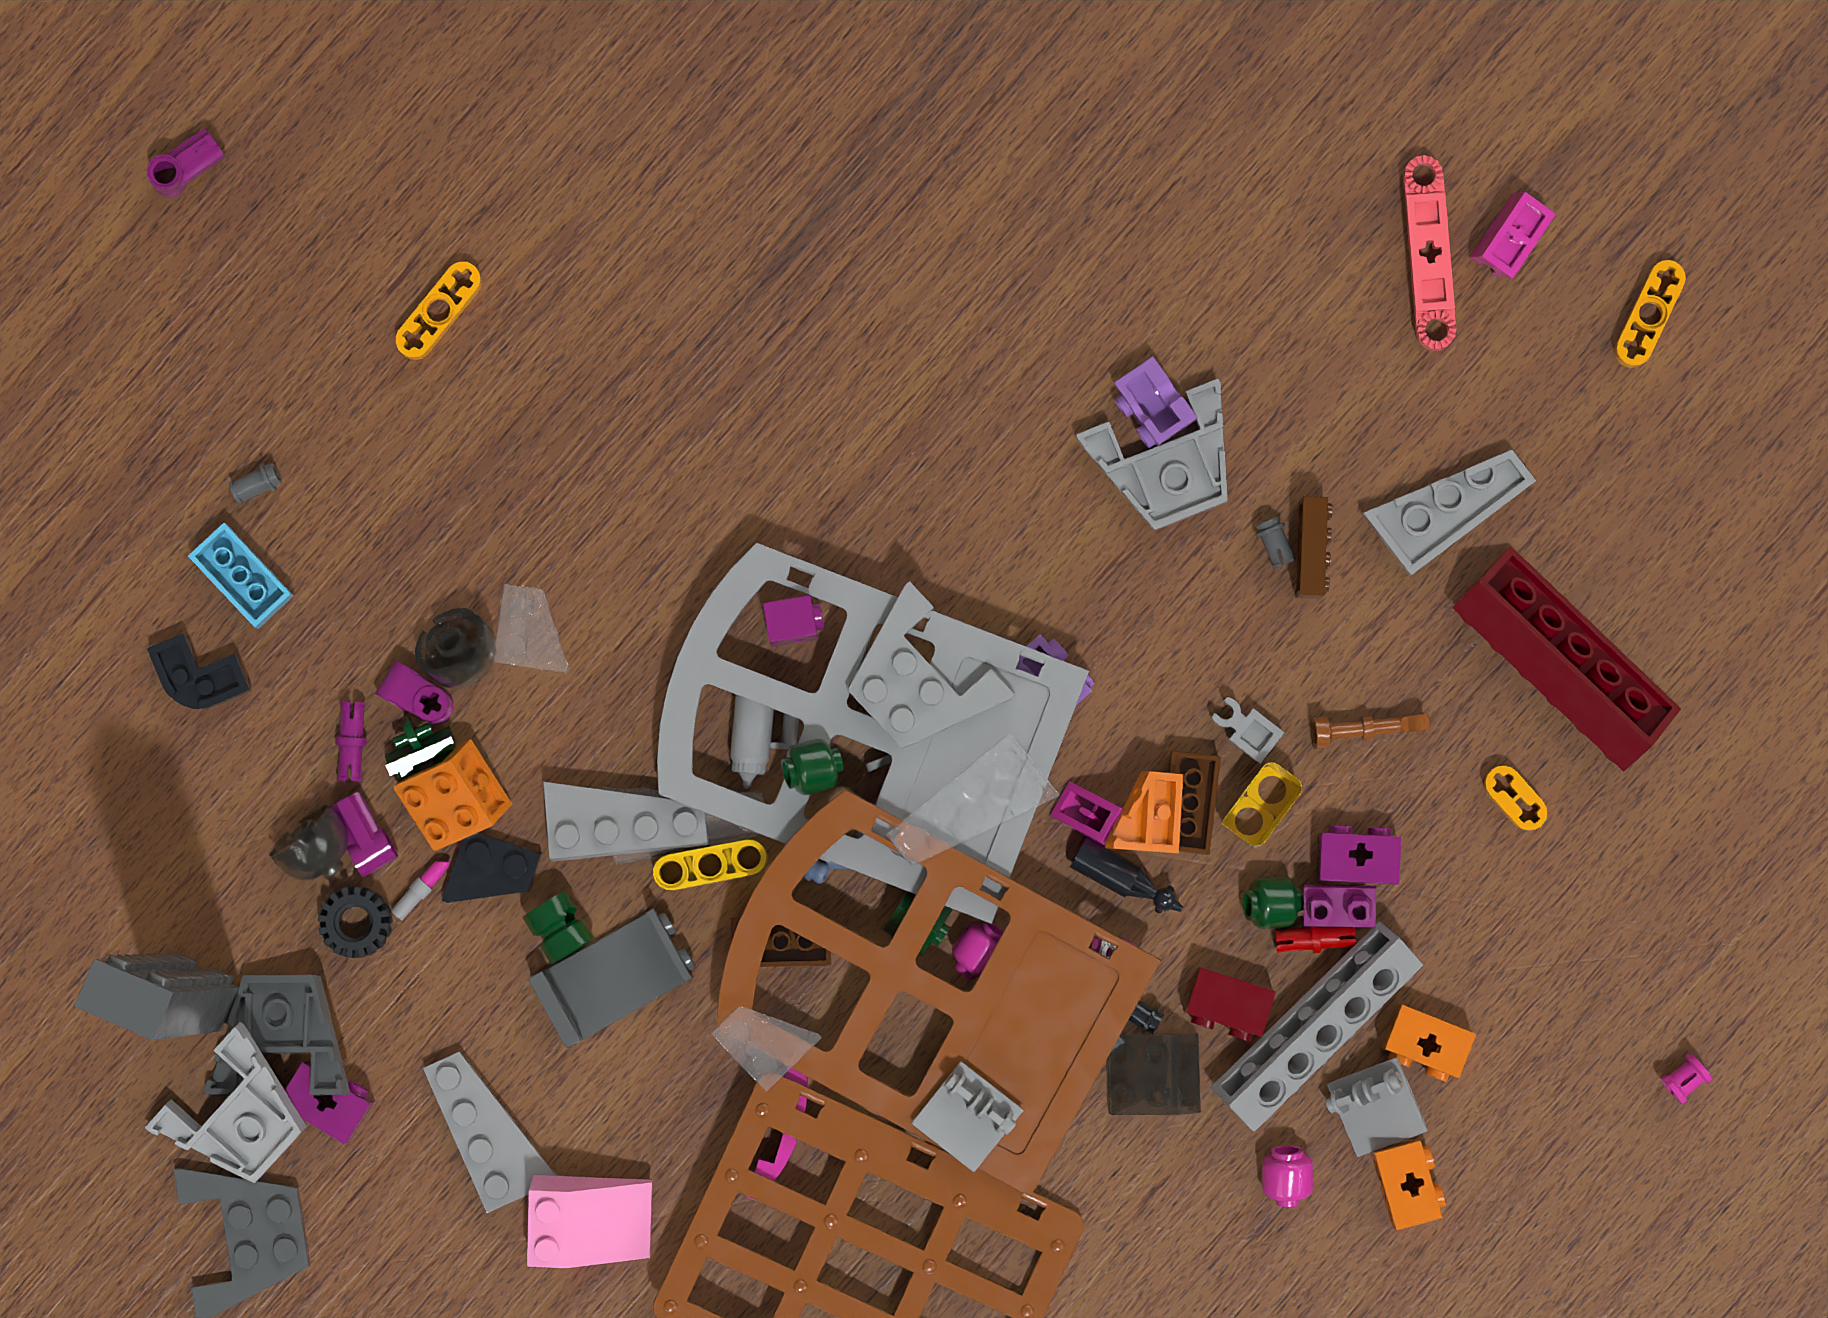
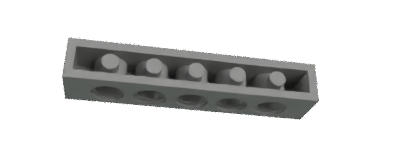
(1317, 1026)

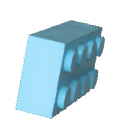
(241, 575)

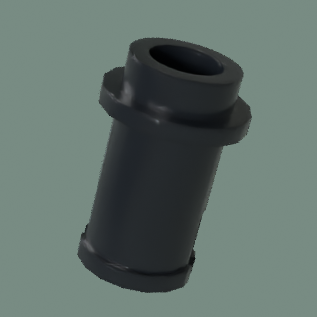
(1146, 1017)

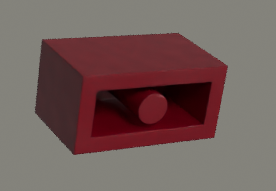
(1229, 1003)

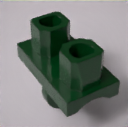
(405, 760)

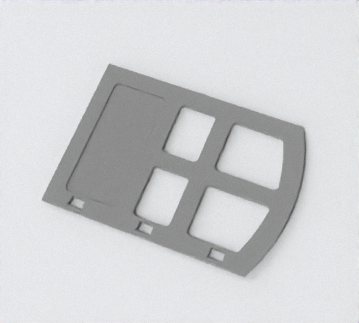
(962, 655)

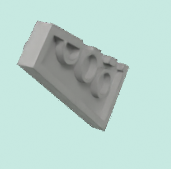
(611, 823)

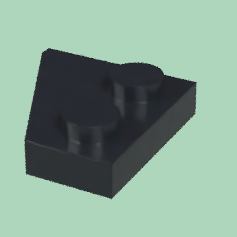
(490, 869)

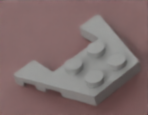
(1176, 476)
(906, 690)
(249, 1125)

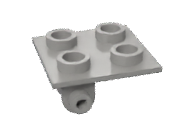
(1376, 1107)
(967, 1116)

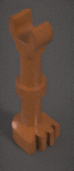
(1367, 727)

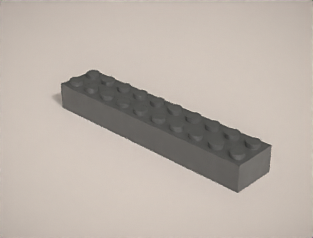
(158, 995)

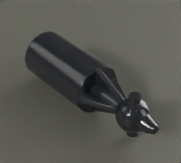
(1121, 875)

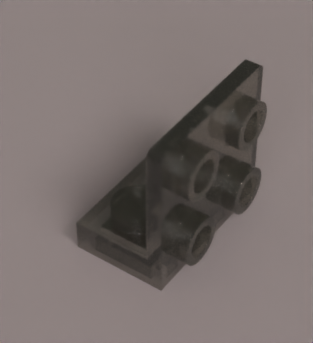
(1155, 1075)

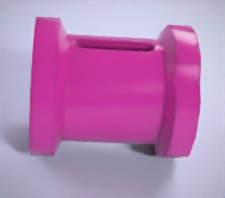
(1686, 1078)

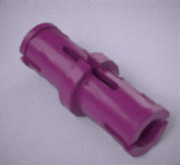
(351, 741)

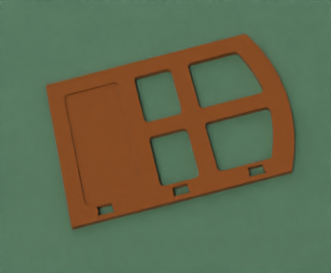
(1028, 1026)

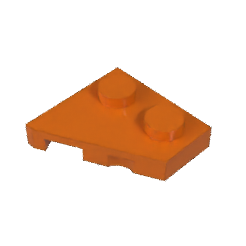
(1150, 815)

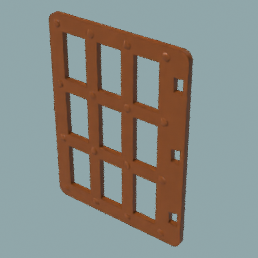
(882, 1151)

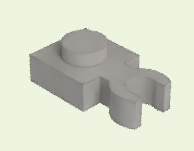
(1252, 733)

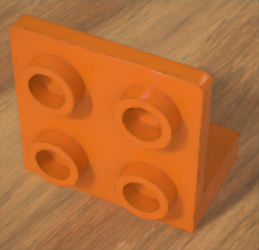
(454, 797)

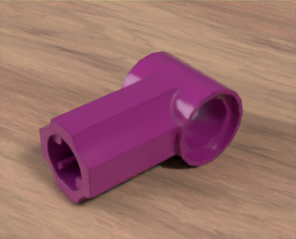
(188, 160)
(367, 843)

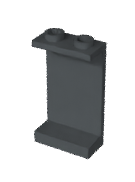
(612, 977)

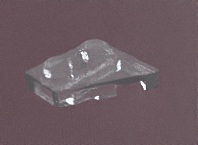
(527, 632)
(763, 1044)

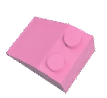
(588, 1221)

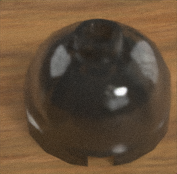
(456, 649)
(312, 847)

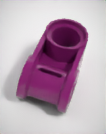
(411, 691)

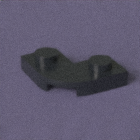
(194, 685)

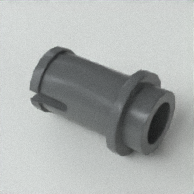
(255, 482)
(1274, 539)

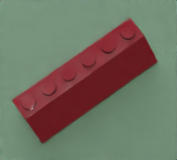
(1567, 659)

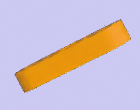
(1651, 283)
(411, 325)

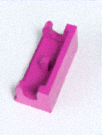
(1513, 235)

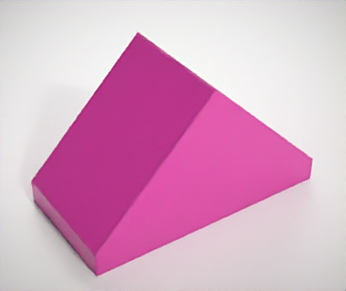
(1086, 813)

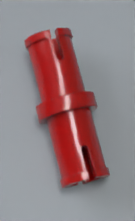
(1314, 938)

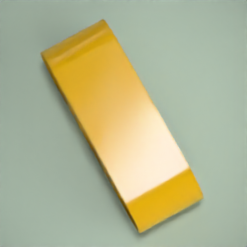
(691, 861)

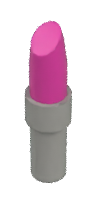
(420, 889)

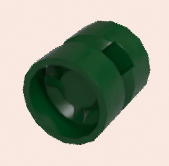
(558, 927)

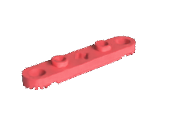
(1430, 281)

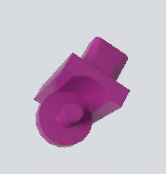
(1340, 905)

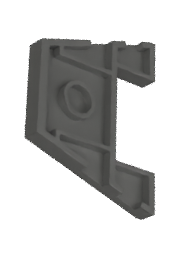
(285, 1018)
(261, 1232)

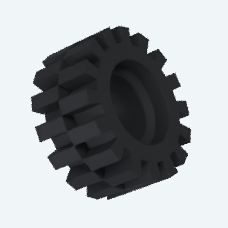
(379, 922)

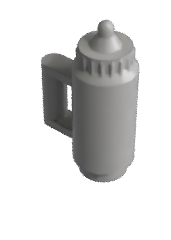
(752, 738)

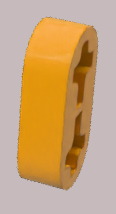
(1522, 791)

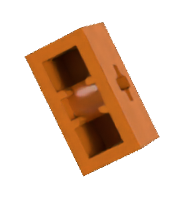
(1451, 1041)
(1391, 1167)

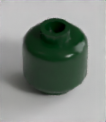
(811, 766)
(1272, 902)

